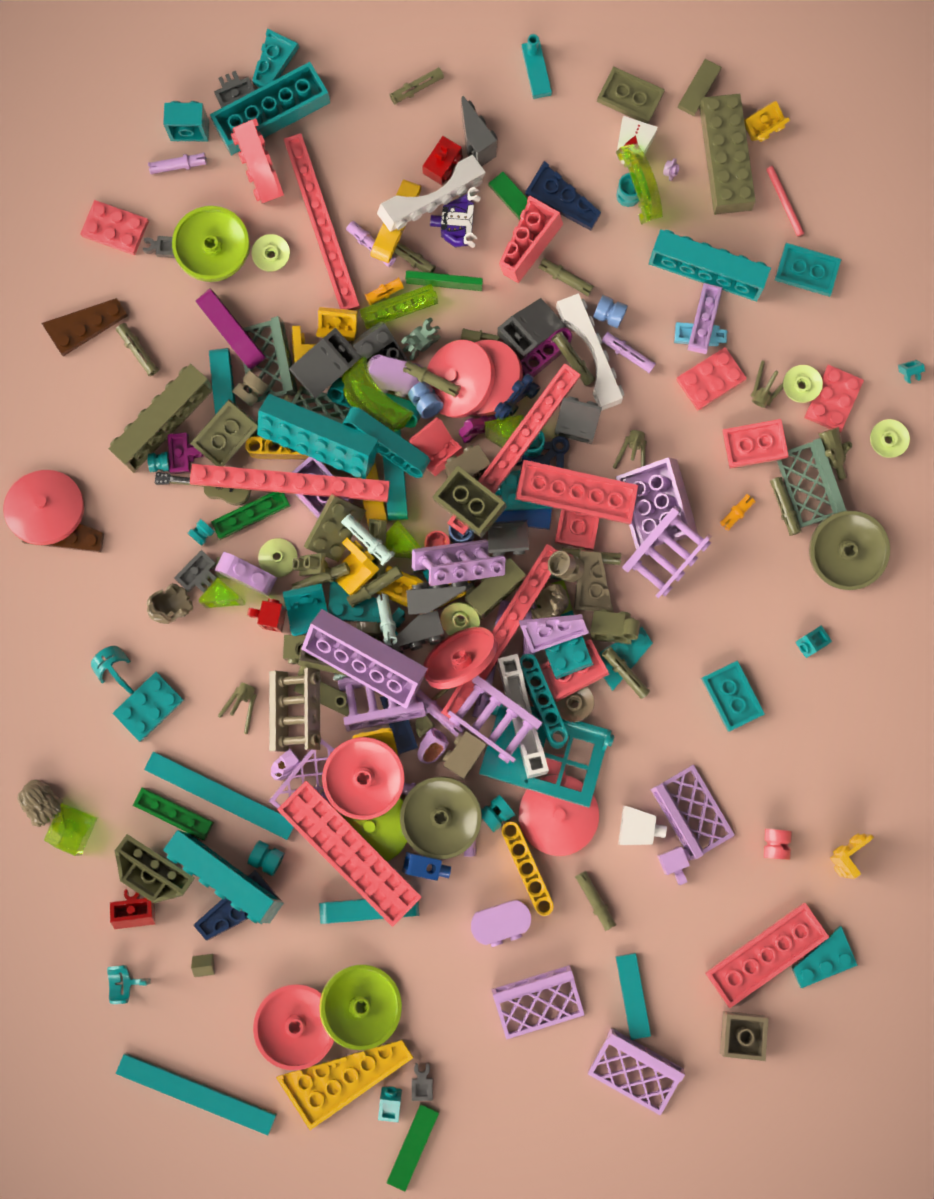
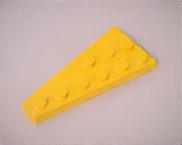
(335, 1083)

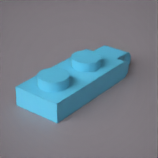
(684, 330)

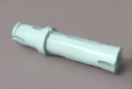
(387, 624)

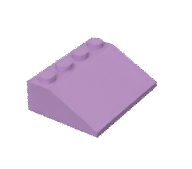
(657, 493)

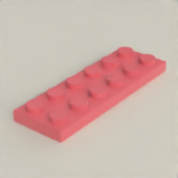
(576, 492)
(767, 955)

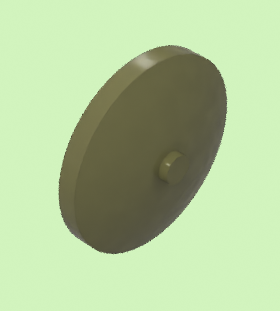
(849, 550)
(440, 817)

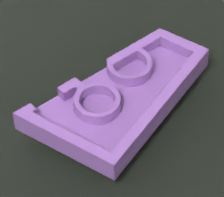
(552, 631)

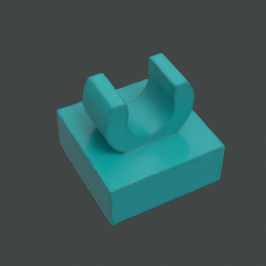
(911, 368)

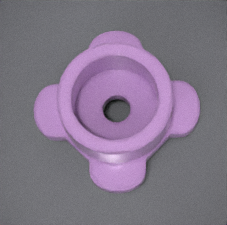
(671, 169)

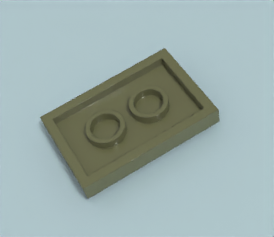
(630, 95)
(224, 434)
(329, 531)

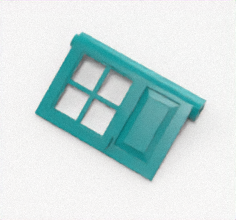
(515, 772)

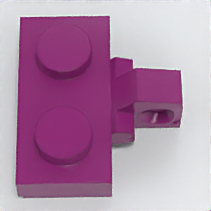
(473, 427)
(181, 453)

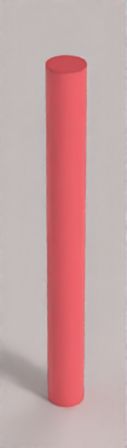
(785, 201)

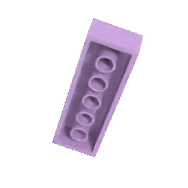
(364, 658)

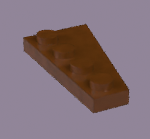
(80, 326)
(82, 539)

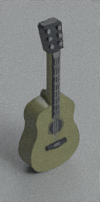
(229, 495)

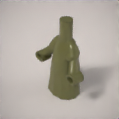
(835, 450)

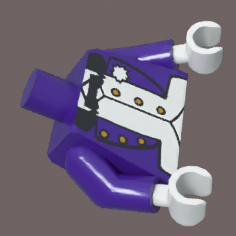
(457, 220)

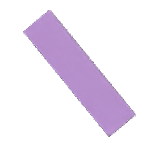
(705, 318)

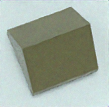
(203, 965)

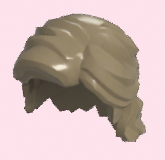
(552, 602)
(169, 605)
(39, 802)

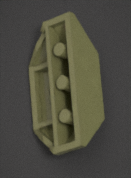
(149, 872)

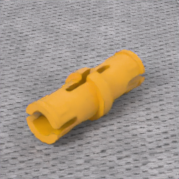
(384, 291)
(737, 512)

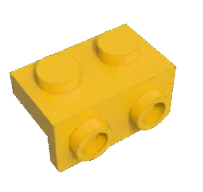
(765, 121)
(344, 320)
(397, 589)

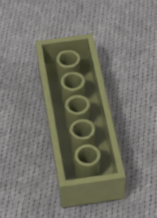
(727, 154)
(161, 417)

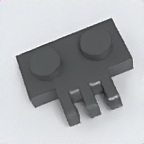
(233, 89)
(197, 573)

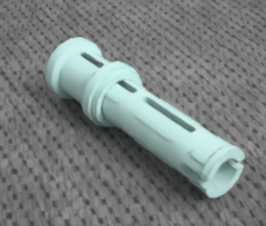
(374, 545)

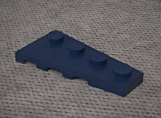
(556, 193)
(224, 916)

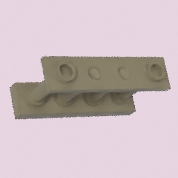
(279, 710)

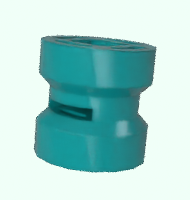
(158, 461)
(201, 532)

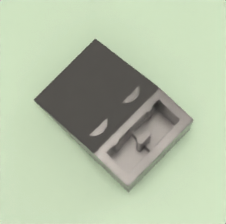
(478, 138)
(529, 328)
(377, 341)
(325, 363)
(578, 420)
(508, 537)
(427, 598)
(422, 630)

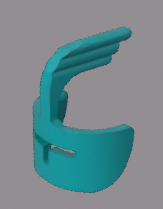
(113, 654)
(115, 991)

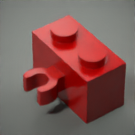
(442, 160)
(270, 616)
(132, 912)

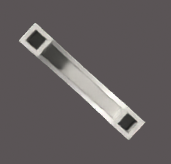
(400, 210)
(574, 316)
(515, 689)

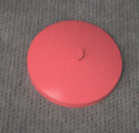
(467, 367)
(507, 372)
(43, 507)
(460, 657)
(363, 778)
(556, 824)
(291, 1029)

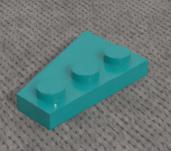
(629, 652)
(825, 960)

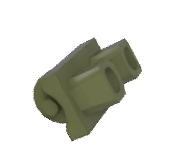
(310, 564)

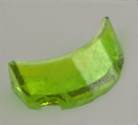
(643, 181)
(365, 394)

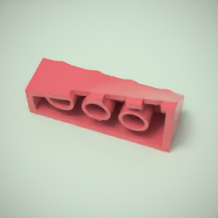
(257, 161)
(530, 238)

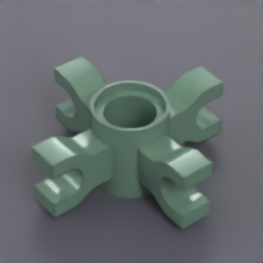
(421, 339)

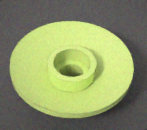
(270, 244)
(806, 375)
(896, 432)
(281, 566)
(452, 623)

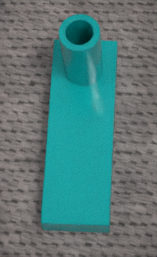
(536, 67)

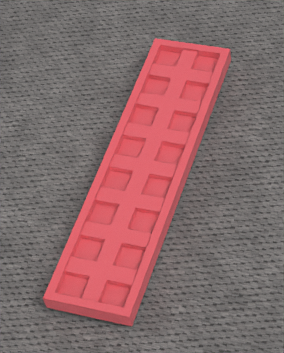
(349, 853)

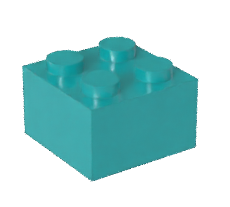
(186, 121)

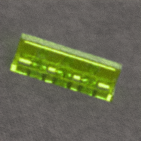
(399, 306)

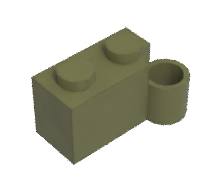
(614, 627)

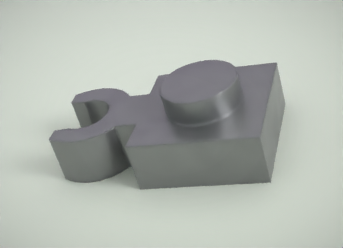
(162, 246)
(422, 1086)

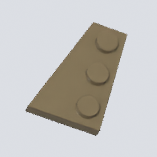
(592, 588)

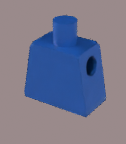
(417, 864)

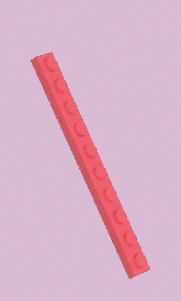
(321, 222)
(525, 434)
(289, 482)
(509, 623)

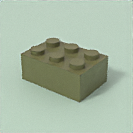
(469, 501)
(495, 589)

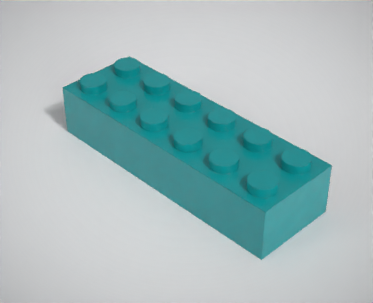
(273, 105)
(709, 265)
(317, 436)
(222, 877)

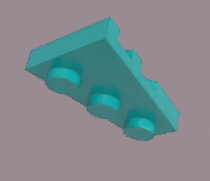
(275, 57)
(339, 607)

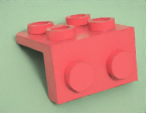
(437, 444)

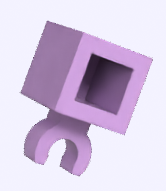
(674, 861)

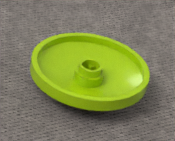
(210, 243)
(382, 832)
(360, 1007)

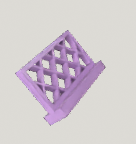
(295, 771)
(676, 817)
(528, 987)
(648, 1058)

